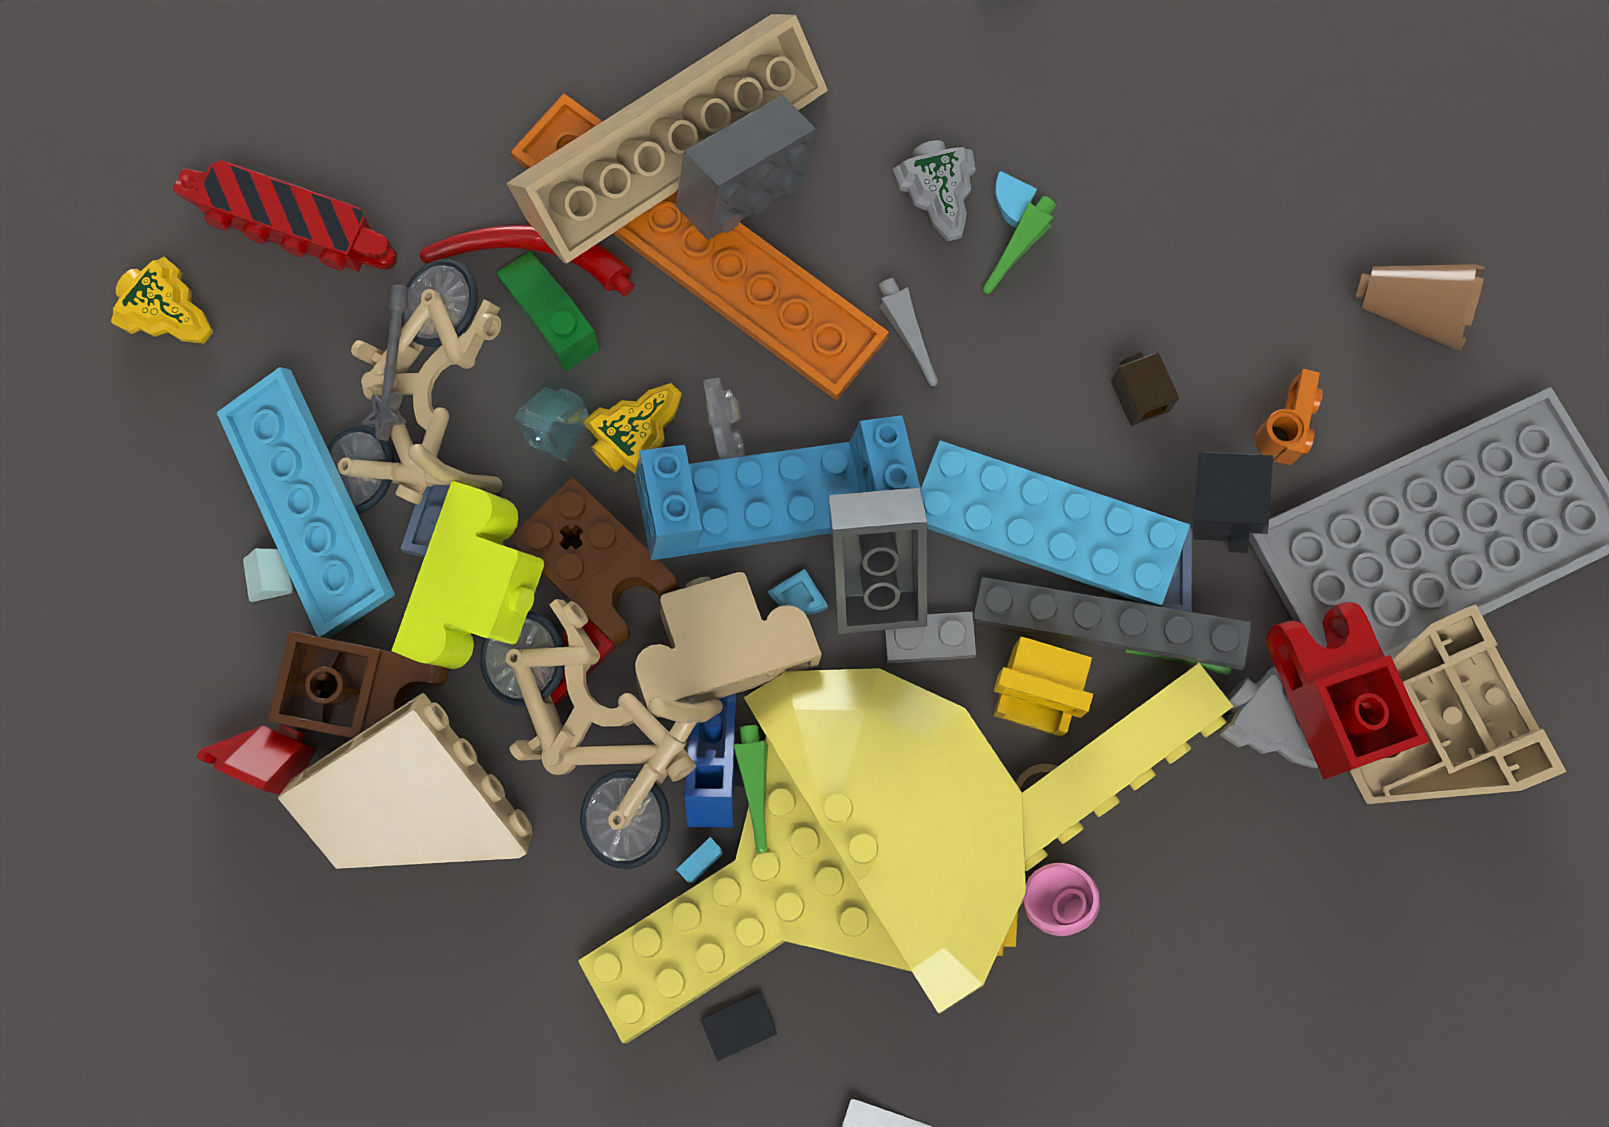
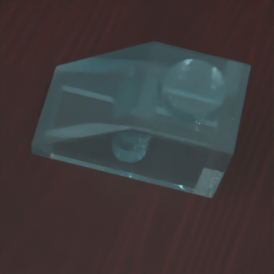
(553, 421)

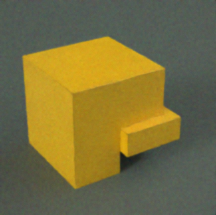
(1043, 687)

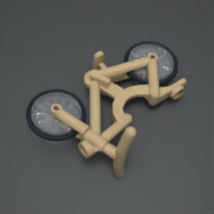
(437, 314)
(625, 810)

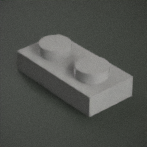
(944, 638)

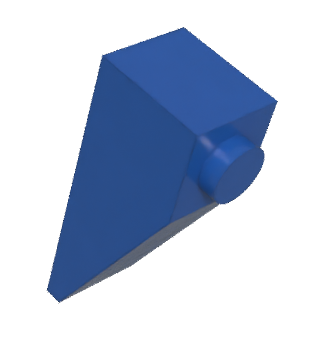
(712, 782)

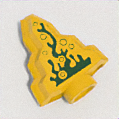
(159, 304)
(633, 426)

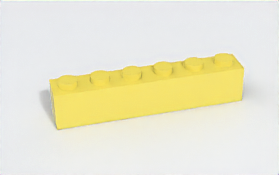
(1120, 759)

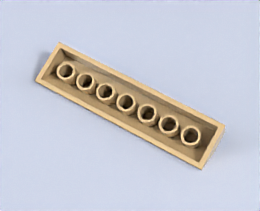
(639, 152)

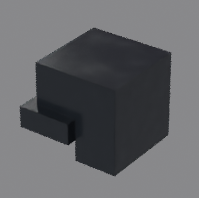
(1232, 497)

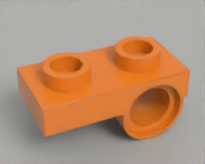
(1295, 420)

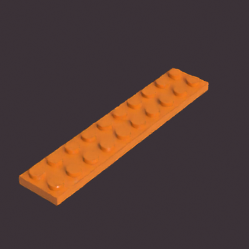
(735, 274)

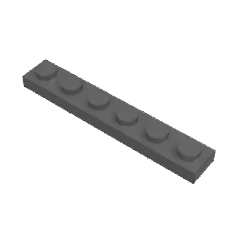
(1113, 623)

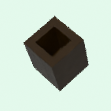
(1144, 387)

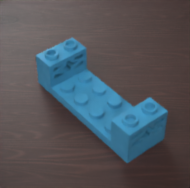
(765, 494)

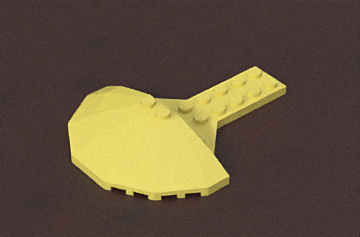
(883, 846)

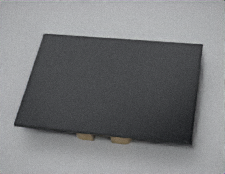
(738, 1026)

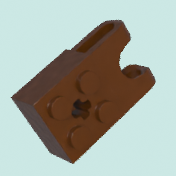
(601, 567)
(367, 691)

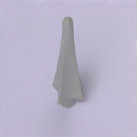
(900, 312)

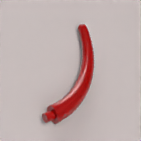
(597, 261)

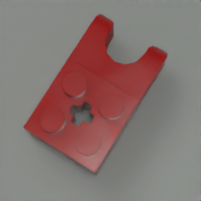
(1344, 693)

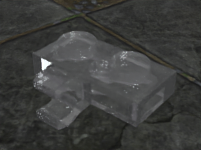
(722, 411)

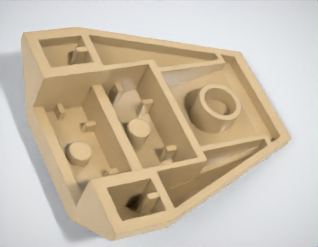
(1472, 717)

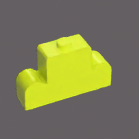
(468, 581)

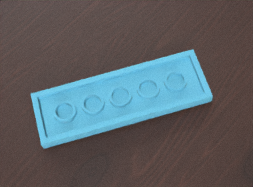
(305, 503)
(1052, 524)

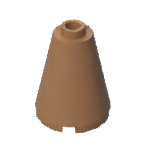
(1425, 298)

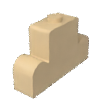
(722, 643)

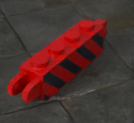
(285, 215)

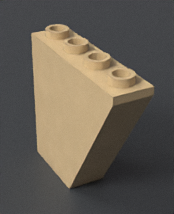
(406, 797)

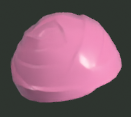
(1061, 899)

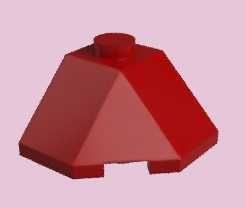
(261, 757)

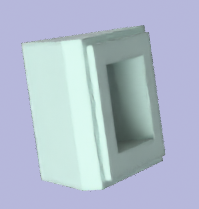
(266, 575)

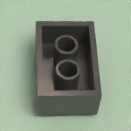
(744, 167)
(879, 560)

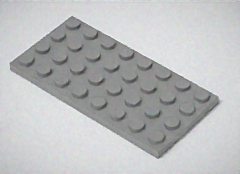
(1446, 526)

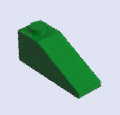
(549, 310)

